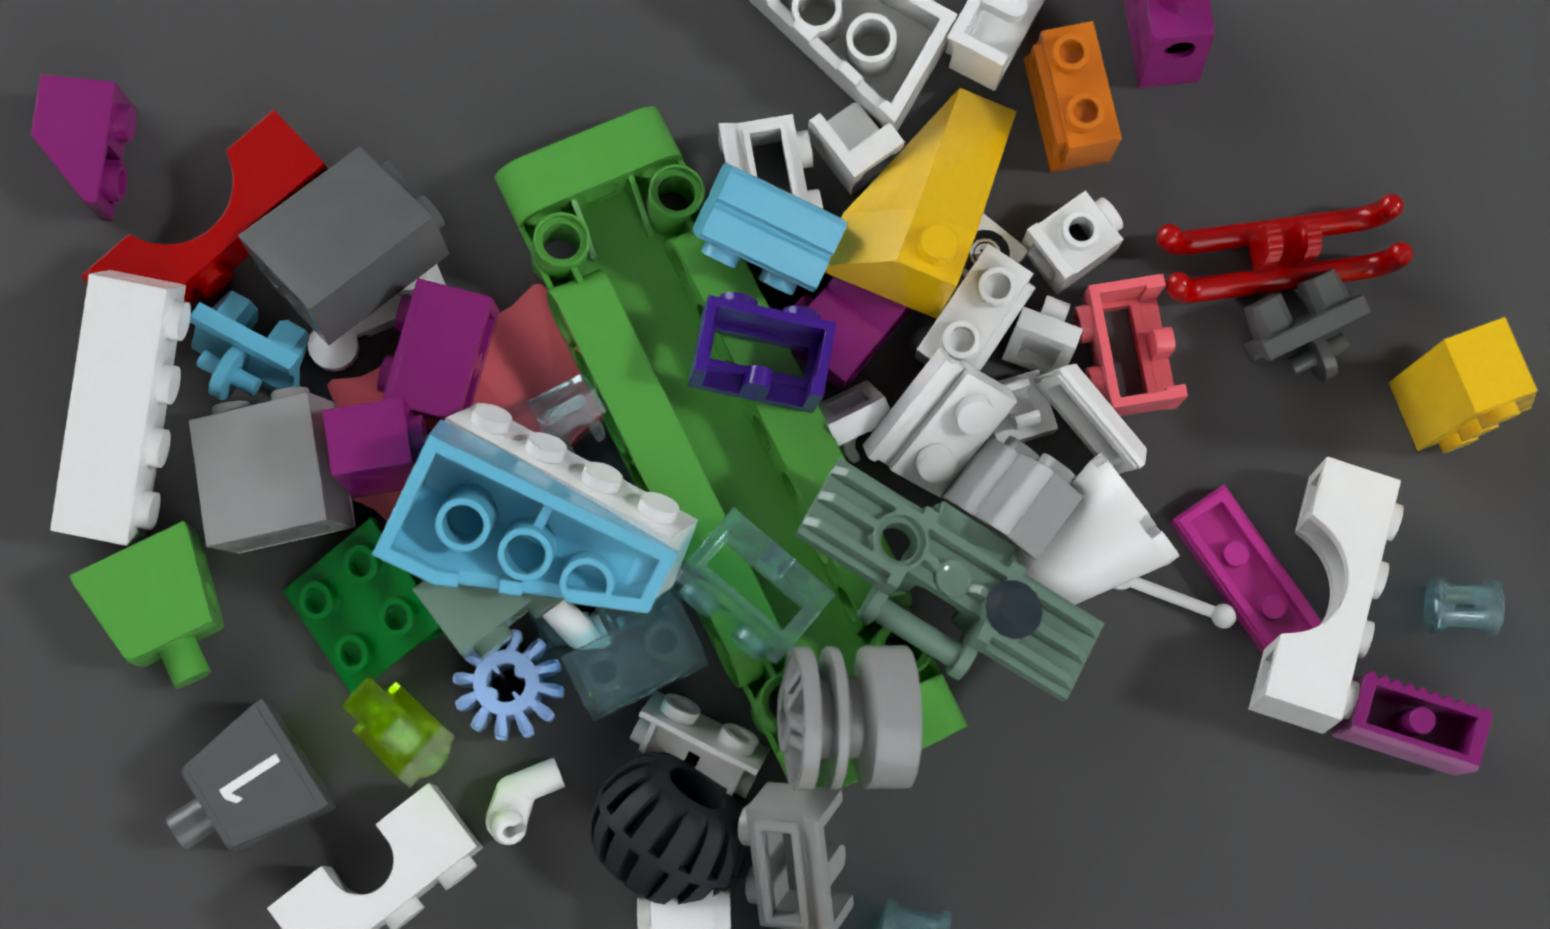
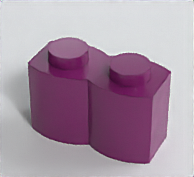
(861, 327)

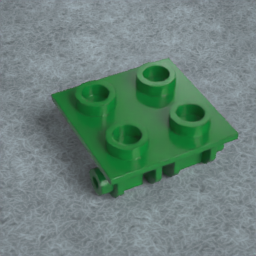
(361, 608)

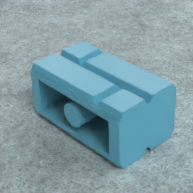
(768, 229)

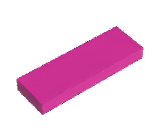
(1244, 568)

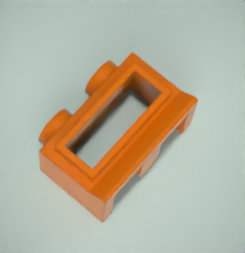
(1072, 98)

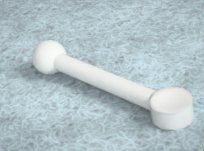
(1222, 615)

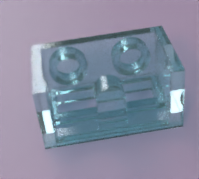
(712, 595)
(635, 660)

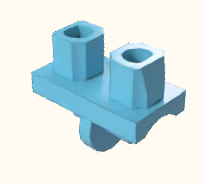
(242, 356)

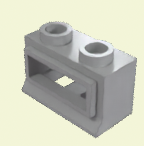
(816, 863)

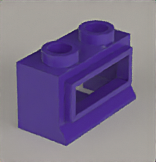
(792, 328)

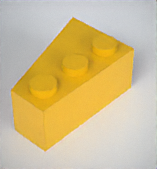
(1464, 387)

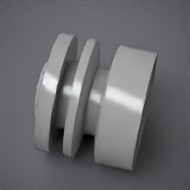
(861, 717)

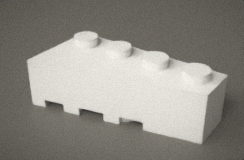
(868, 47)

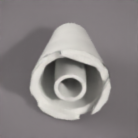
(1102, 541)

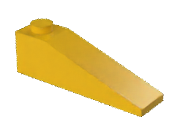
(924, 209)

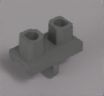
(1328, 309)

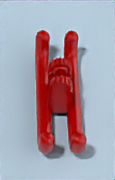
(1282, 251)

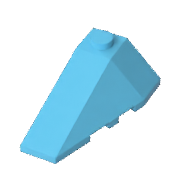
(506, 526)

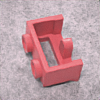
(1151, 341)

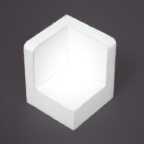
(854, 145)

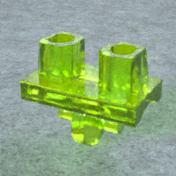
(399, 730)

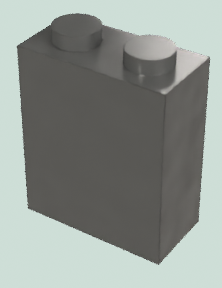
(346, 243)

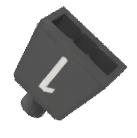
(250, 784)

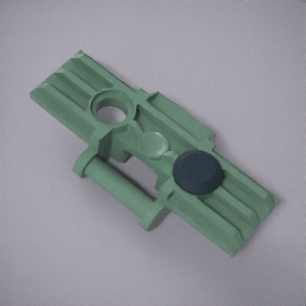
(959, 562)

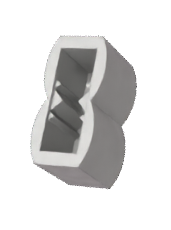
(1015, 494)

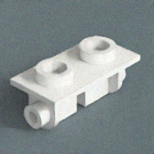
(726, 751)

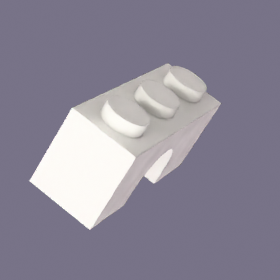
(427, 847)

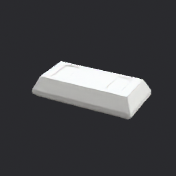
(1092, 417)

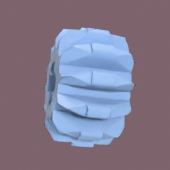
(492, 700)

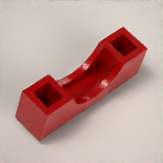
(267, 170)

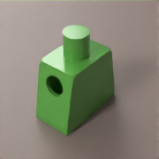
(157, 601)

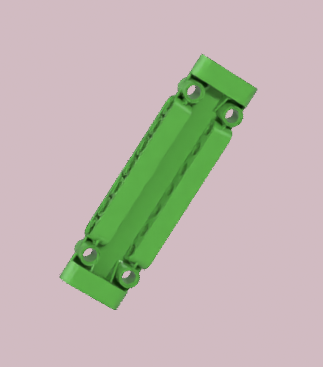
(632, 327)

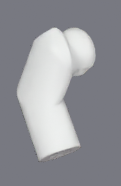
(575, 626)
(515, 797)

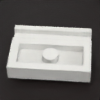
(939, 423)

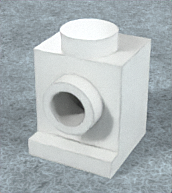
(1063, 258)

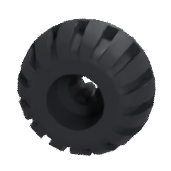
(668, 829)

